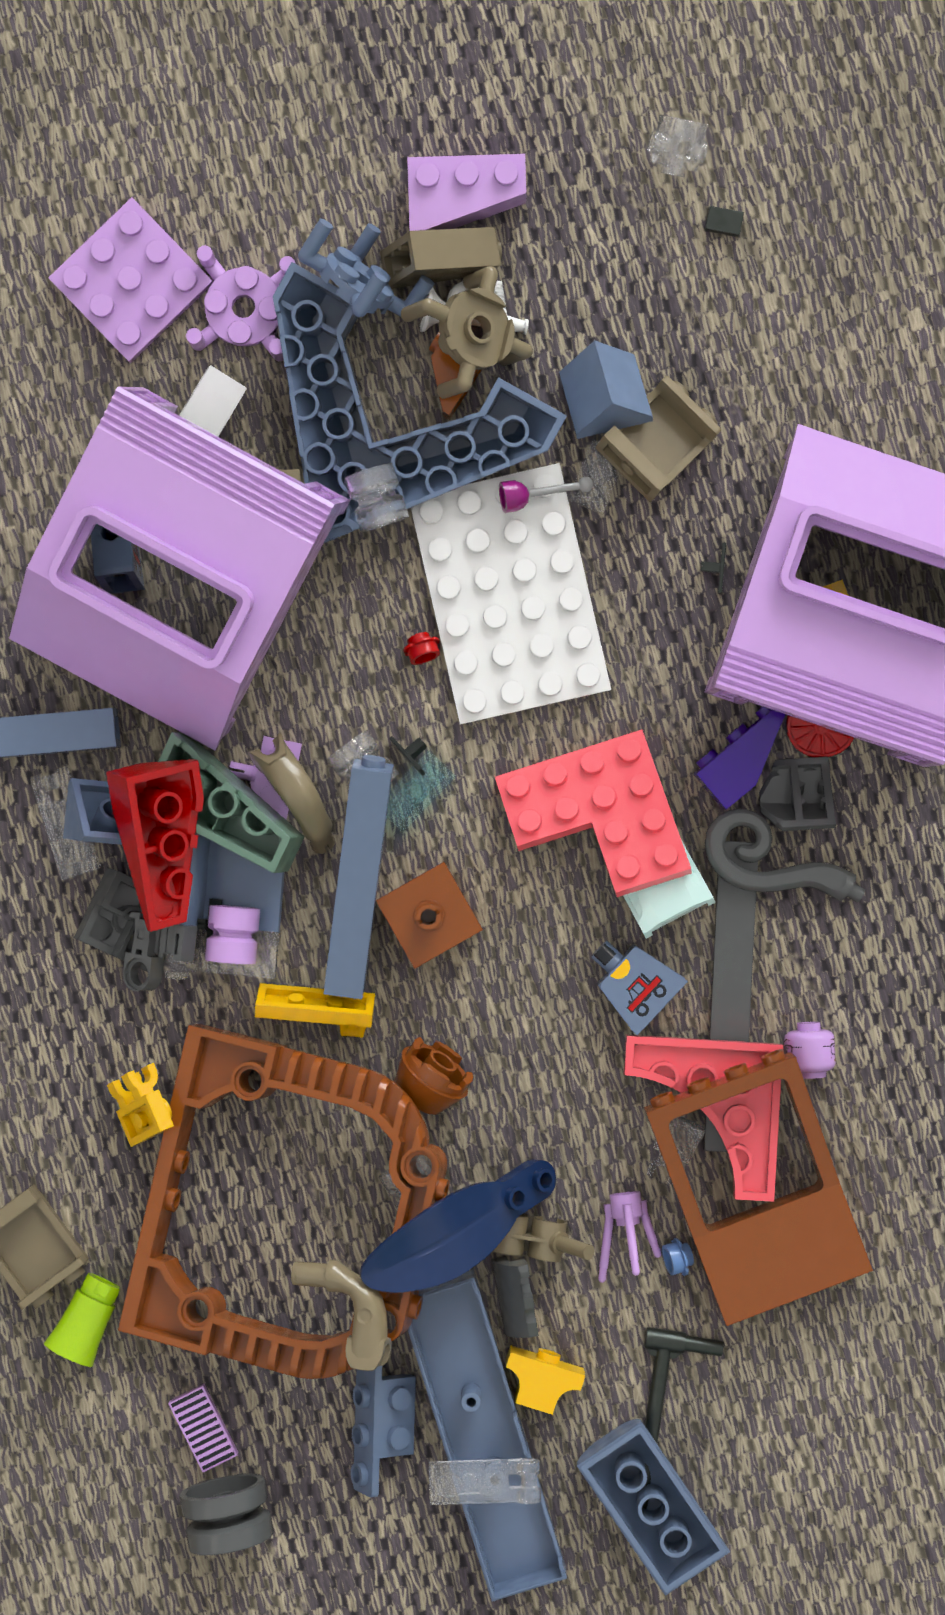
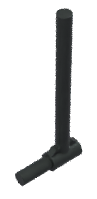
(665, 1346)

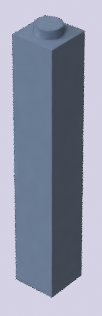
(59, 732)
(358, 877)

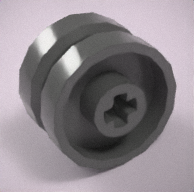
(226, 1514)

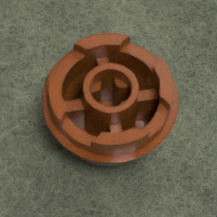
(432, 1076)

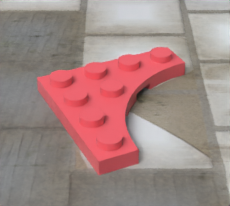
(744, 1122)

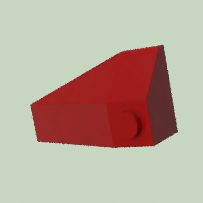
(157, 824)

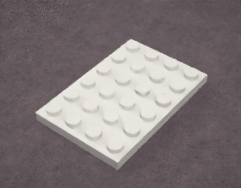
(510, 597)

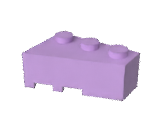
(463, 189)

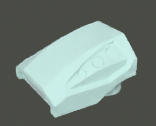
(669, 900)

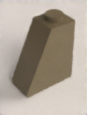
(440, 254)

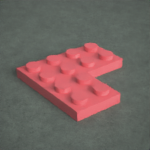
(604, 789)

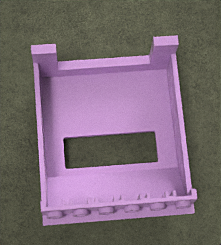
(204, 513)
(826, 651)

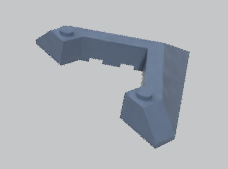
(334, 425)

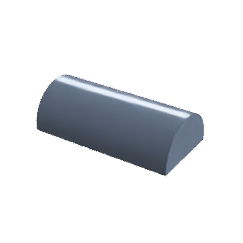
(673, 1532)

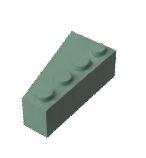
(235, 813)

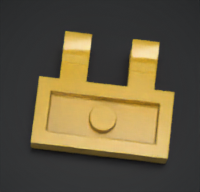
(142, 1109)

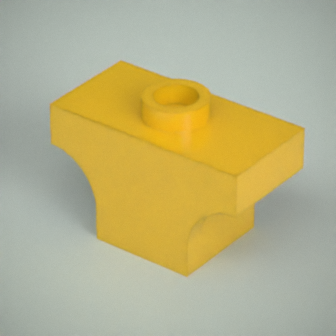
(542, 1377)

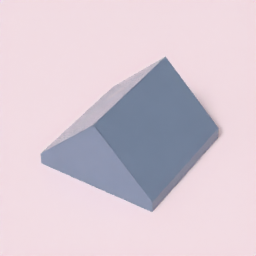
(604, 390)
(90, 813)

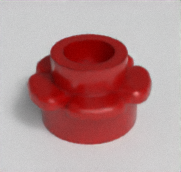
(422, 648)

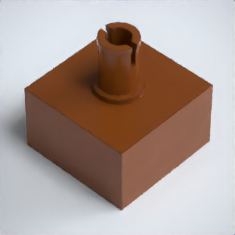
(429, 915)

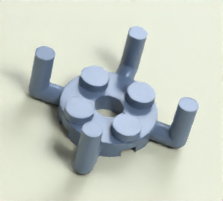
(358, 284)

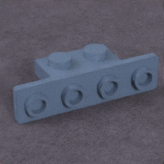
(381, 1424)

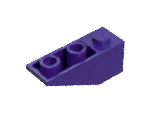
(740, 764)

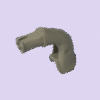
(297, 793)
(369, 1340)

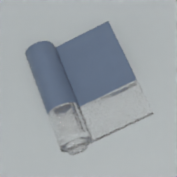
(237, 882)

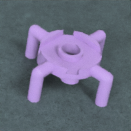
(219, 303)

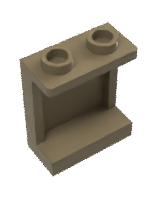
(660, 450)
(36, 1248)

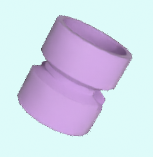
(232, 934)

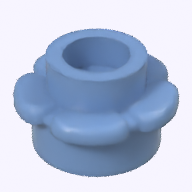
(677, 1257)

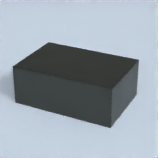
(724, 221)

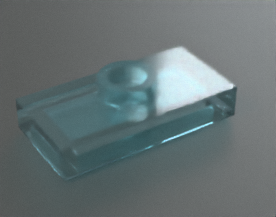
(416, 792)

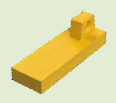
(313, 1006)

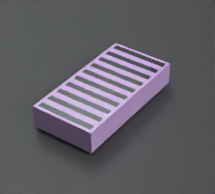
(203, 1428)

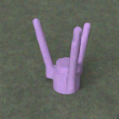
(626, 1210)

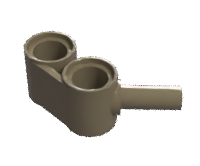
(542, 1240)

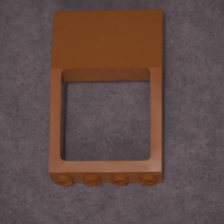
(779, 1246)

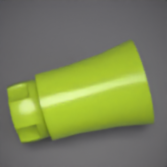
(84, 1321)

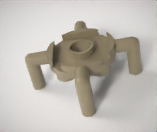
(457, 336)

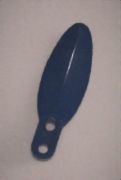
(456, 1231)

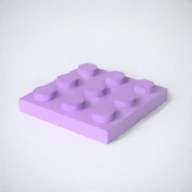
(131, 280)

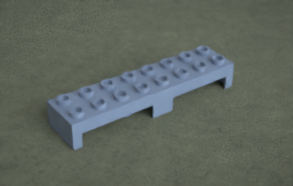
(483, 1423)

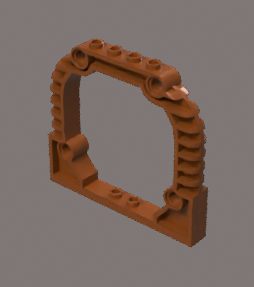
(159, 1293)

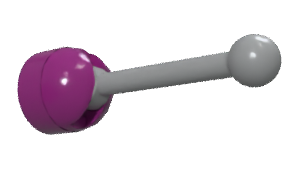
(516, 495)

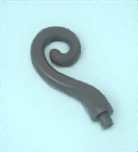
(819, 875)

